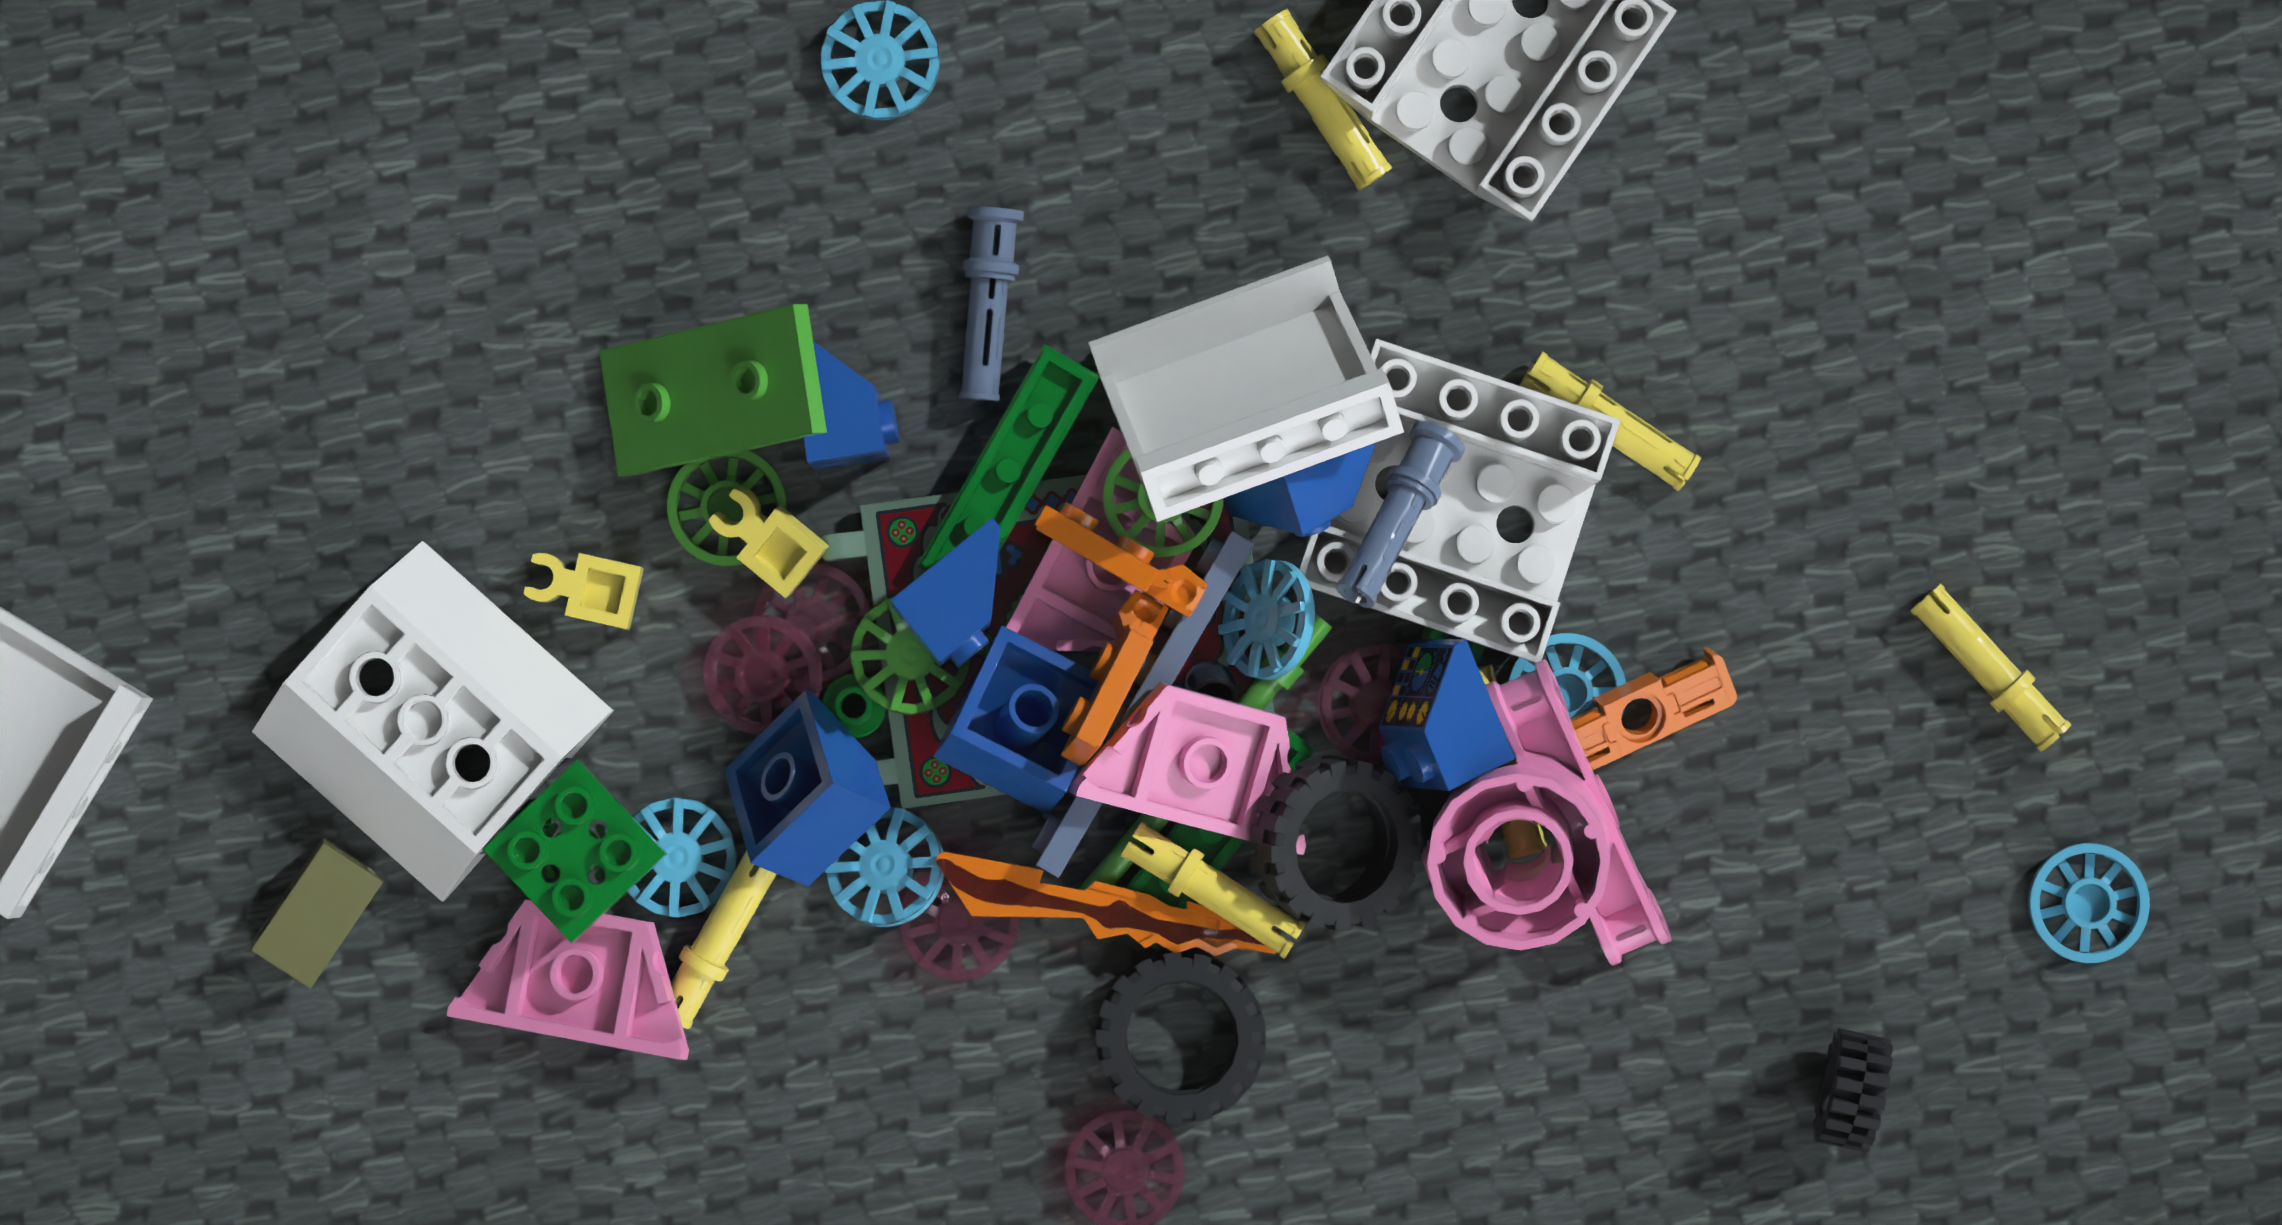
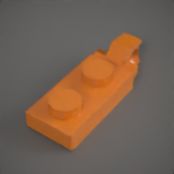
(1127, 559)
(1115, 672)

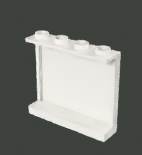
(1244, 388)
(57, 744)

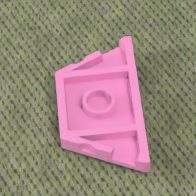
(1073, 599)
(1191, 762)
(596, 991)

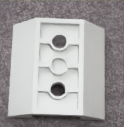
(1533, 79)
(1455, 564)
(457, 682)

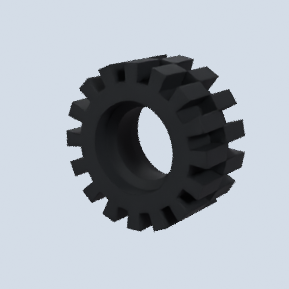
(1853, 1090)

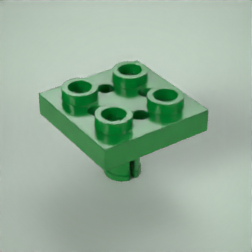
(623, 852)

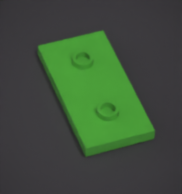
(713, 390)

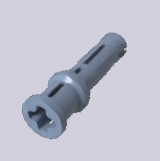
(990, 261)
(1411, 489)

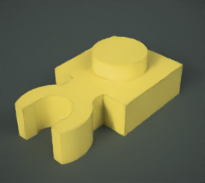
(777, 546)
(596, 590)

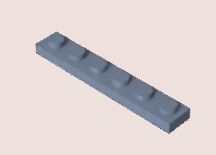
(1219, 567)

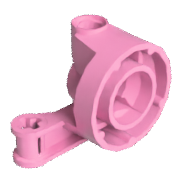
(1575, 881)

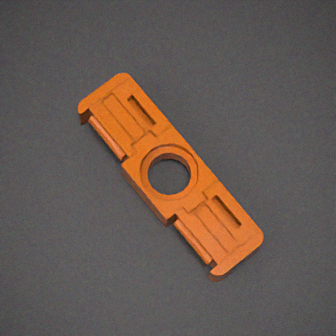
(1675, 702)

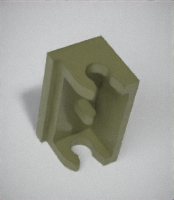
(316, 912)

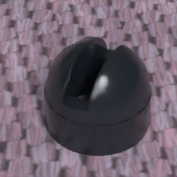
(1213, 680)

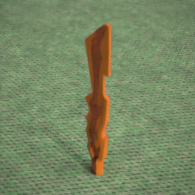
(1109, 910)

